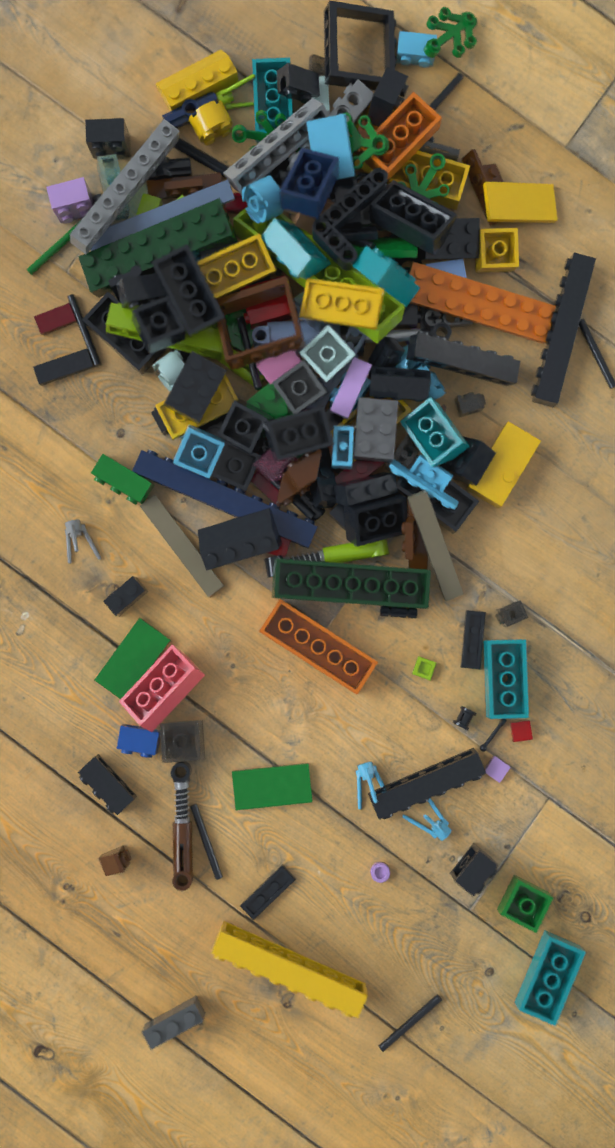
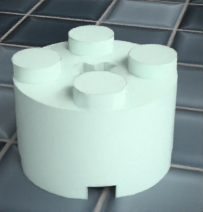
(169, 368)

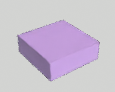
(496, 769)

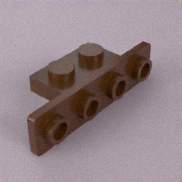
(479, 175)
(180, 186)
(413, 544)

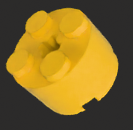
(211, 122)

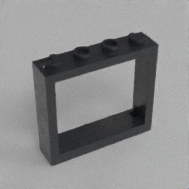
(358, 12)

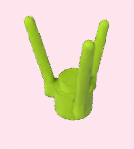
(226, 96)

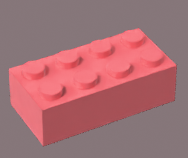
(161, 688)

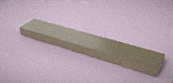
(181, 545)
(435, 545)

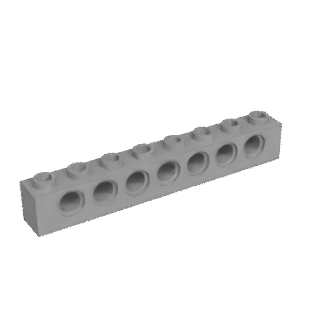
(124, 187)

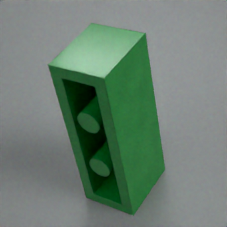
(122, 480)

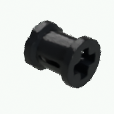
(464, 718)

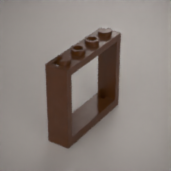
(251, 297)

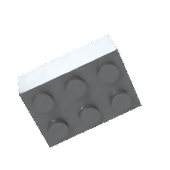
(375, 430)

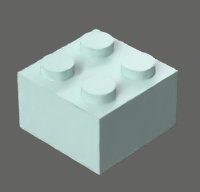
(327, 353)

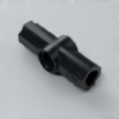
(172, 168)

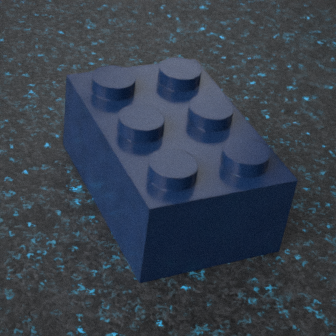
(309, 183)

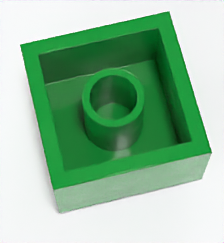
(525, 903)

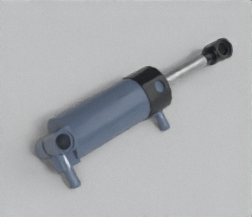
(282, 329)

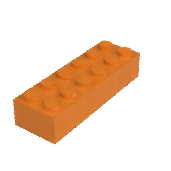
(318, 646)

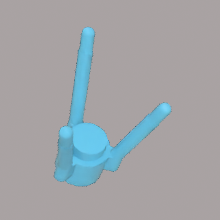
(367, 772)
(439, 829)

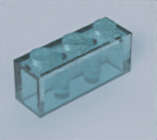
(108, 170)

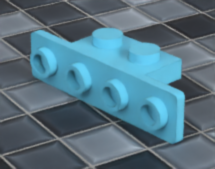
(427, 478)

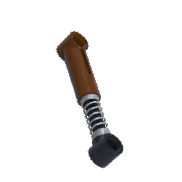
(182, 828)

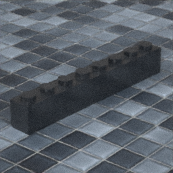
(563, 330)

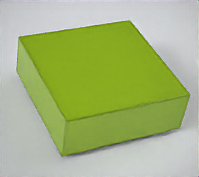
(424, 668)

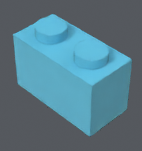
(411, 49)
(342, 447)

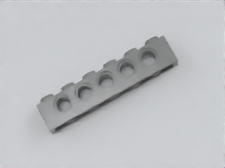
(358, 95)
(275, 146)

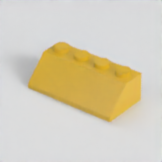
(198, 79)

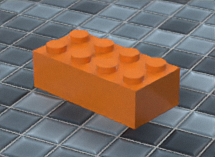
(407, 132)

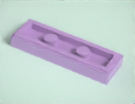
(350, 388)

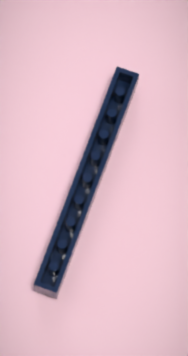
(220, 496)

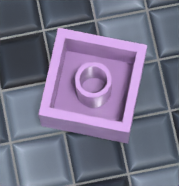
(70, 199)

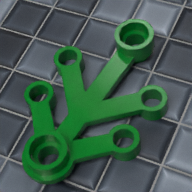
(465, 22)
(255, 135)
(357, 141)
(427, 179)

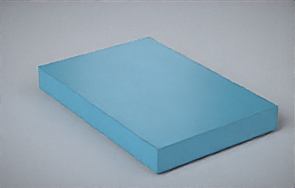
(332, 138)

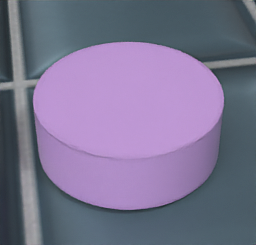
(380, 872)

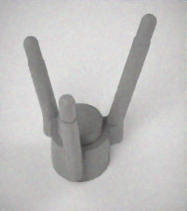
(74, 530)

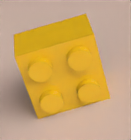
(498, 250)

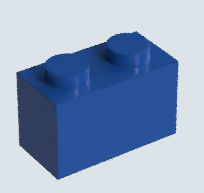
(138, 740)

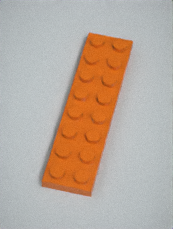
(481, 303)

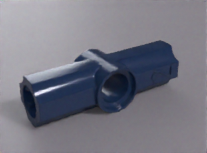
(180, 115)

